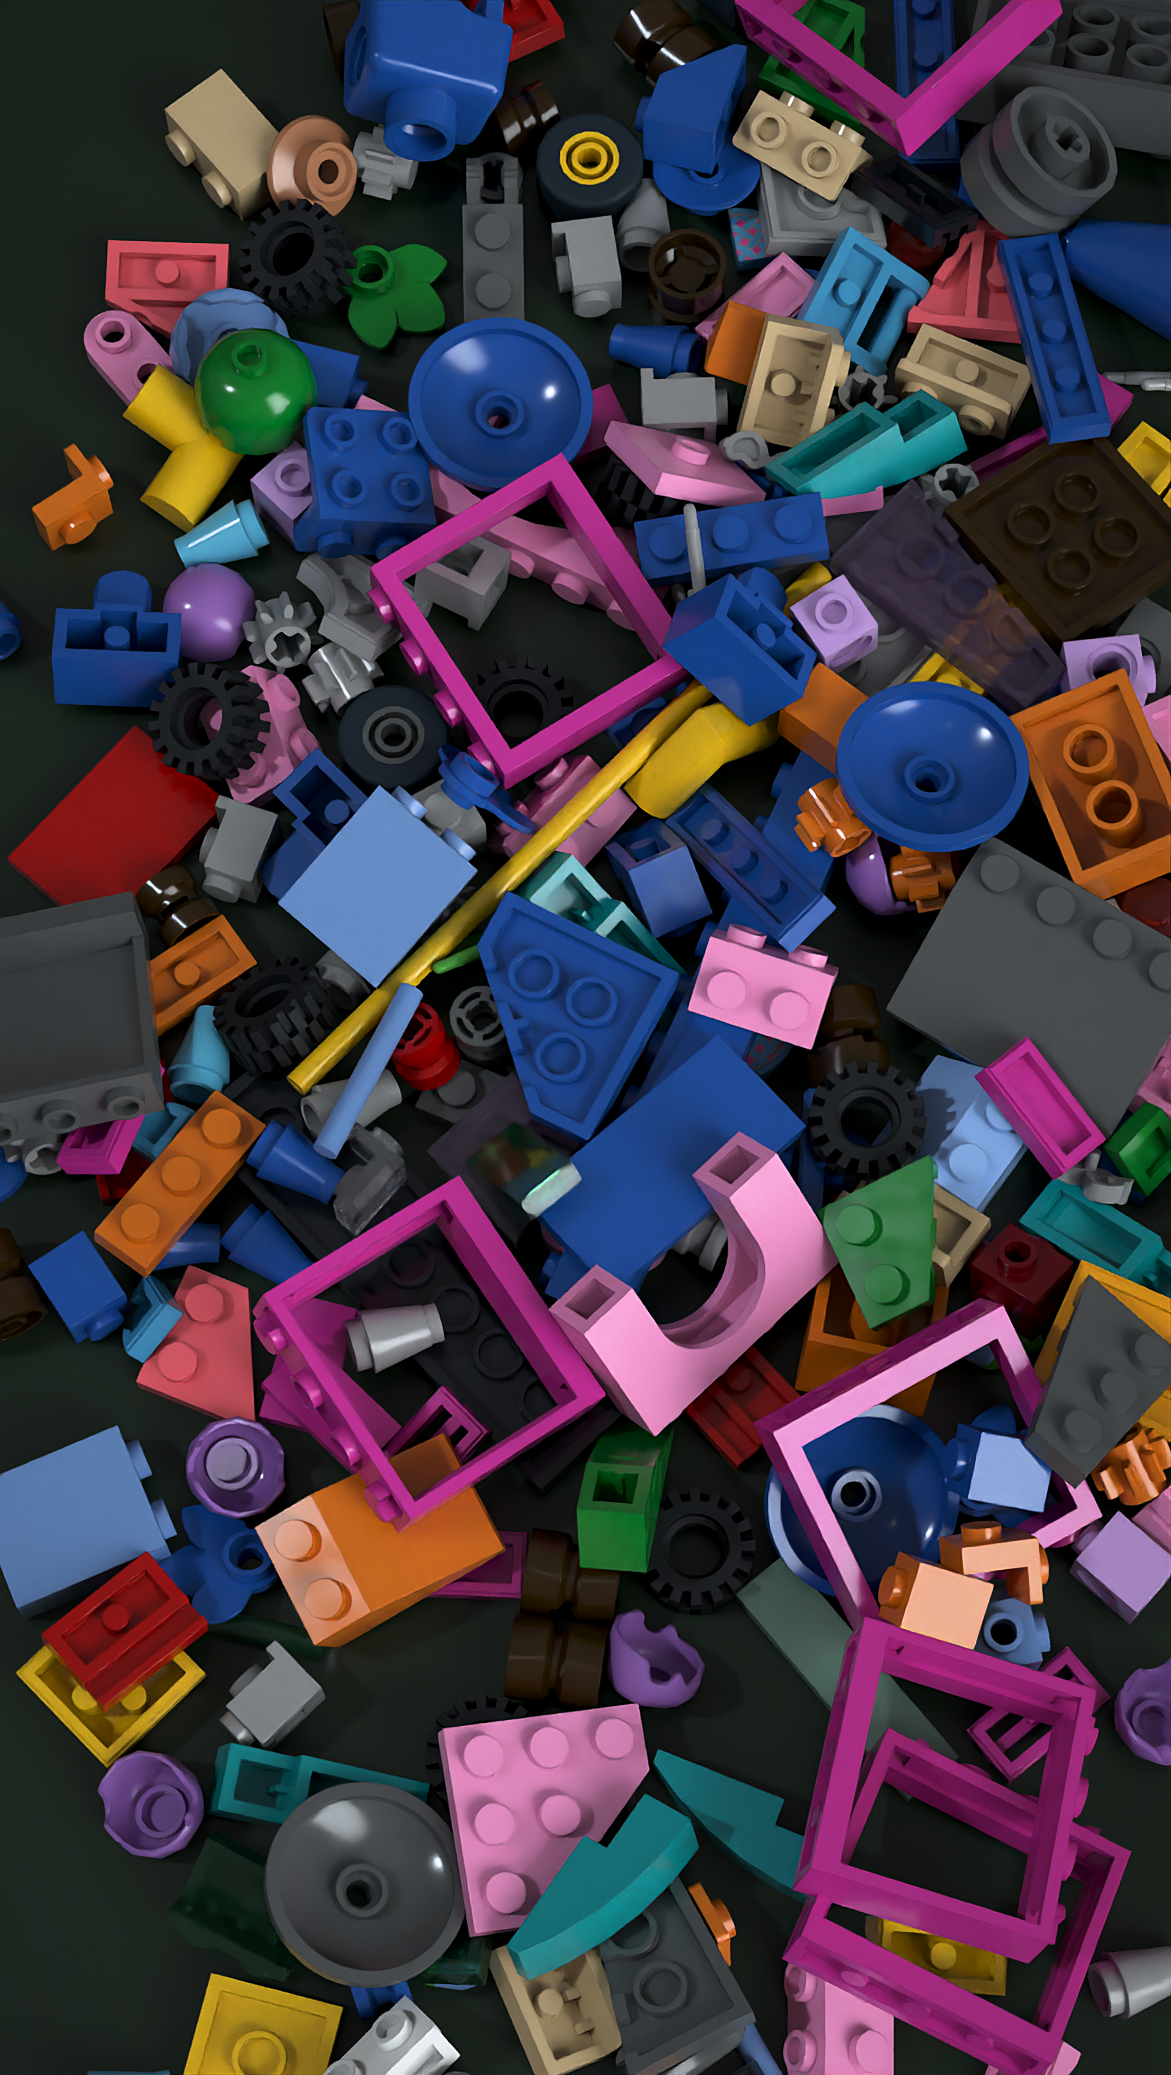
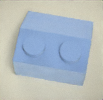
(964, 1133)

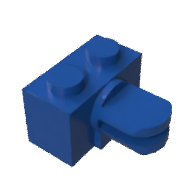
(742, 644)
(117, 648)
(323, 803)

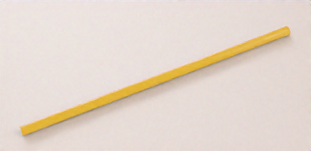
(522, 863)

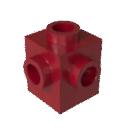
(1022, 1276)

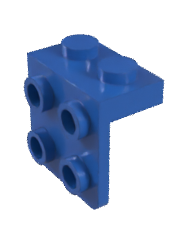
(365, 484)

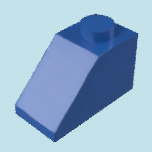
(693, 110)
(658, 878)

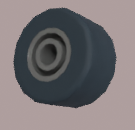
(374, 757)

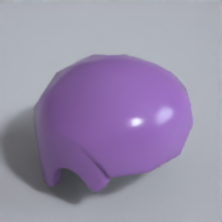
(212, 608)
(870, 877)
(235, 1467)
(649, 1664)
(1144, 1713)
(151, 1803)

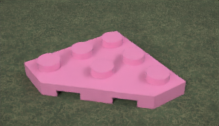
(528, 1797)

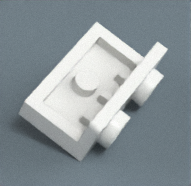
(398, 2044)

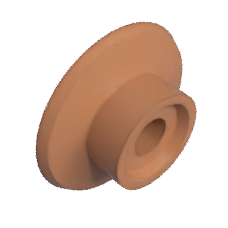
(297, 158)

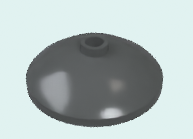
(388, 1849)

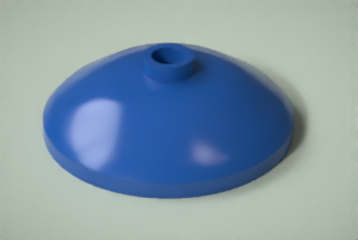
(498, 371)
(937, 740)
(897, 1503)

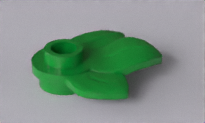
(400, 298)

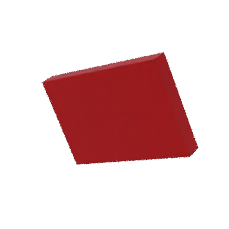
(117, 826)

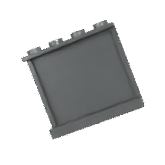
(76, 1019)

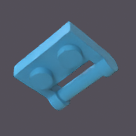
(850, 290)

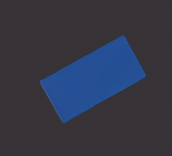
(639, 1170)

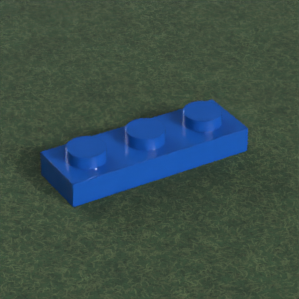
(735, 539)

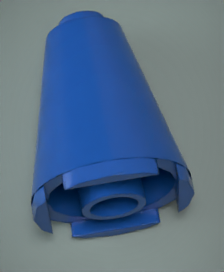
(1124, 266)

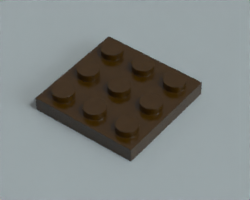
(1068, 536)

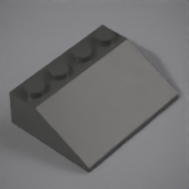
(1102, 55)
(1046, 962)

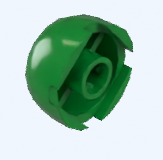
(254, 391)

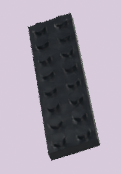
(478, 1352)

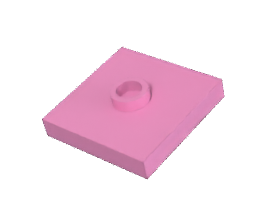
(682, 466)

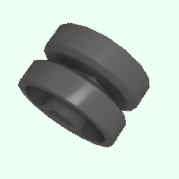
(1038, 164)

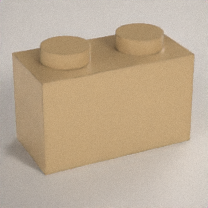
(224, 141)

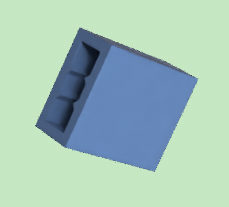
(380, 884)
(77, 1521)

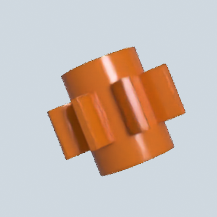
(829, 820)
(924, 876)
(1134, 1467)

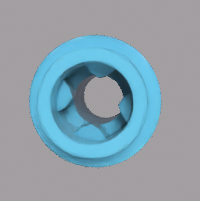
(225, 536)
(201, 1060)

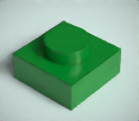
(1143, 1148)

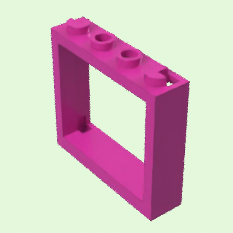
(895, 119)
(613, 565)
(509, 1295)
(876, 1381)
(1063, 1791)
(922, 1996)

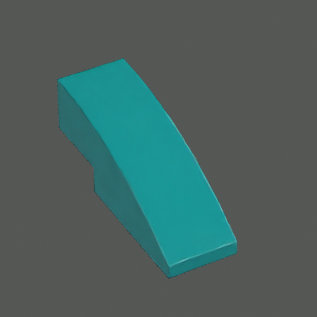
(872, 449)
(573, 893)
(1099, 1236)
(269, 1786)
(735, 1820)
(603, 1888)

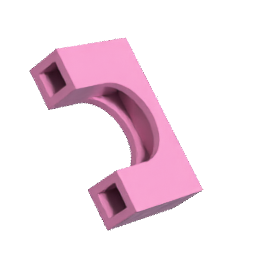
(771, 1263)

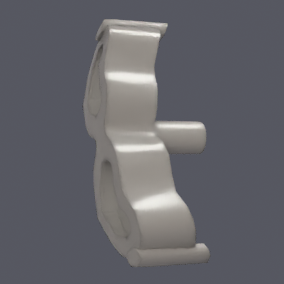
(748, 450)
(1096, 1183)

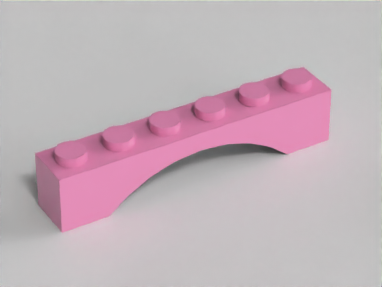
(537, 549)

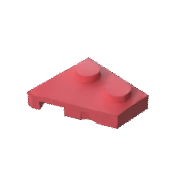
(163, 278)
(969, 292)
(208, 1351)

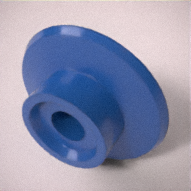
(713, 193)

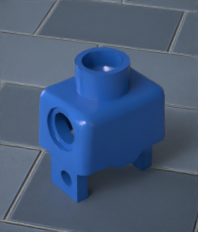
(426, 71)

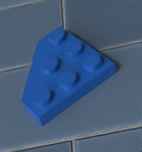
(570, 1011)

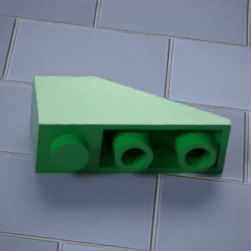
(622, 1497)

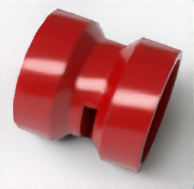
(426, 1053)

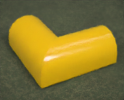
(198, 461)
(694, 754)
(126, 1723)

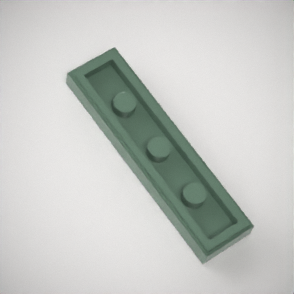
(814, 1643)

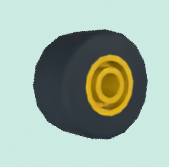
(565, 170)

